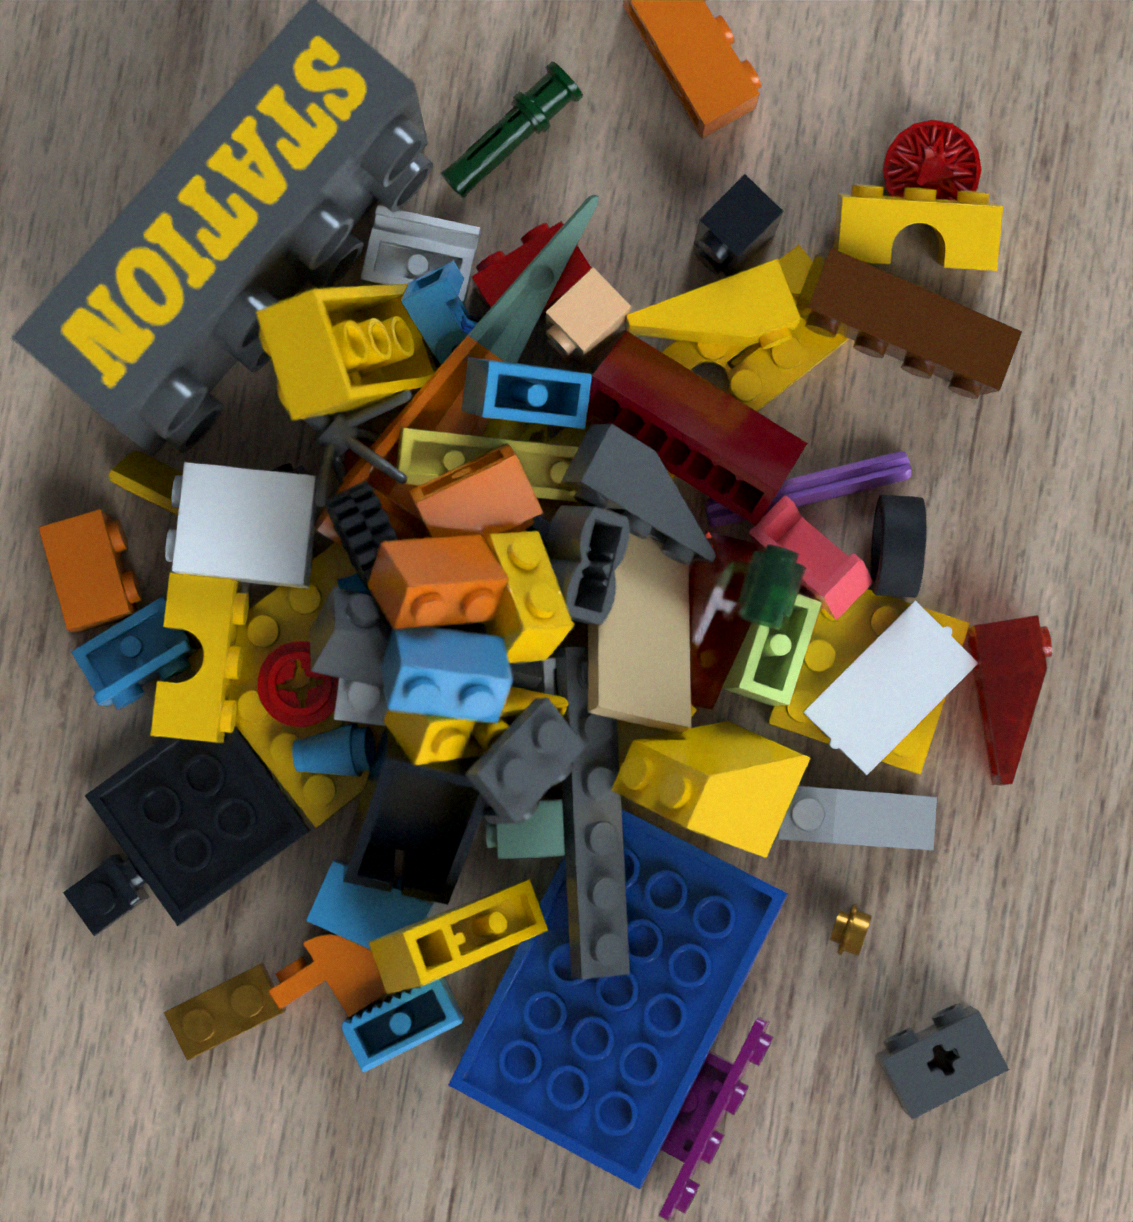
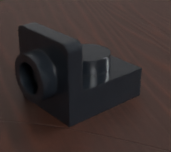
(107, 893)

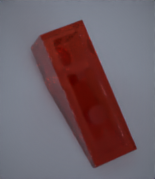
(714, 616)
(1008, 686)

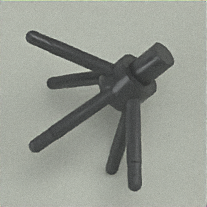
(339, 433)

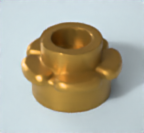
(850, 930)

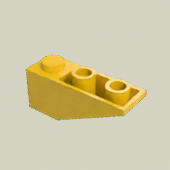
(446, 738)

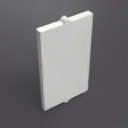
(890, 687)

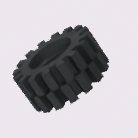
(361, 526)

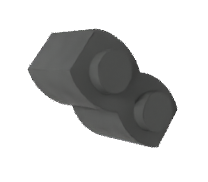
(584, 552)

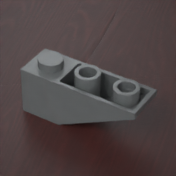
(630, 480)

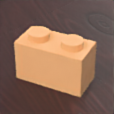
(586, 320)

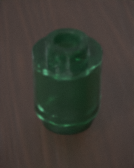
(771, 586)

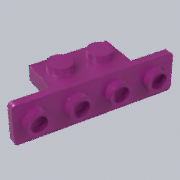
(712, 1094)

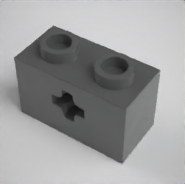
(970, 1063)

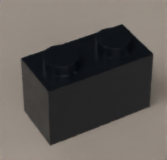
(736, 228)

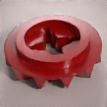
(285, 704)

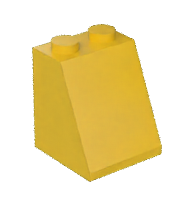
(715, 782)

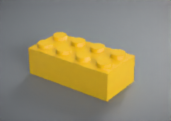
(344, 349)

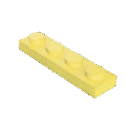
(433, 453)

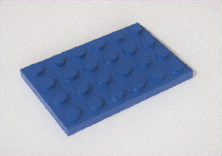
(616, 1055)

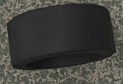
(898, 546)

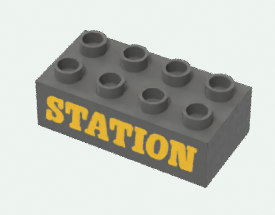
(232, 228)

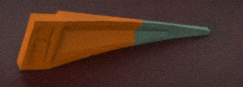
(438, 403)

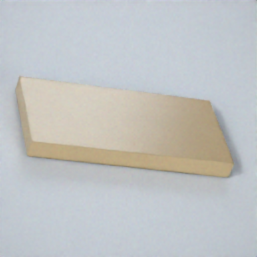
(644, 644)

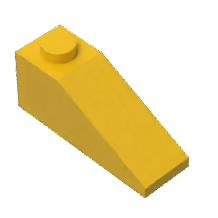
(731, 311)
(457, 937)

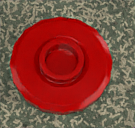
(932, 157)

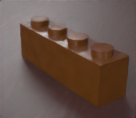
(907, 324)

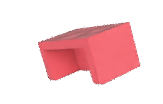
(829, 572)

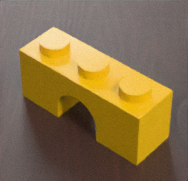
(965, 227)
(201, 705)

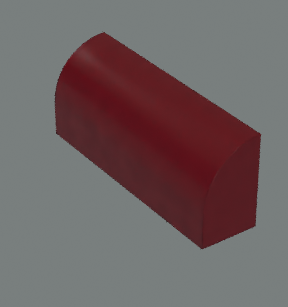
(693, 427)

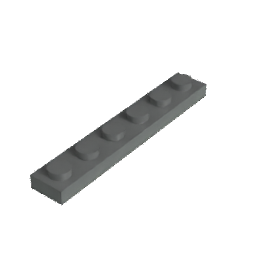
(592, 832)

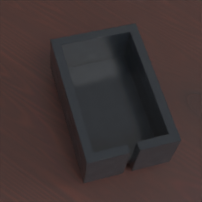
(417, 809)

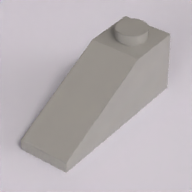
(860, 818)

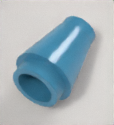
(336, 752)

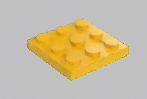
(834, 648)

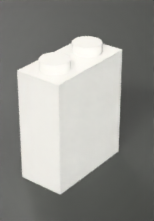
(243, 525)

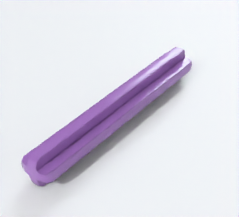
(826, 484)

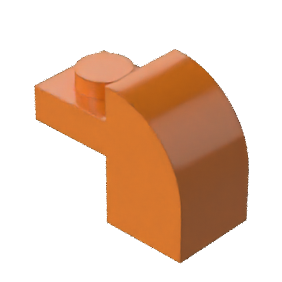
(342, 963)

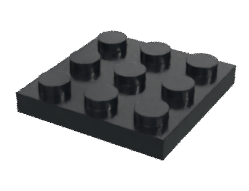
(197, 818)

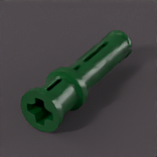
(529, 115)

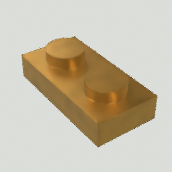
(223, 1011)

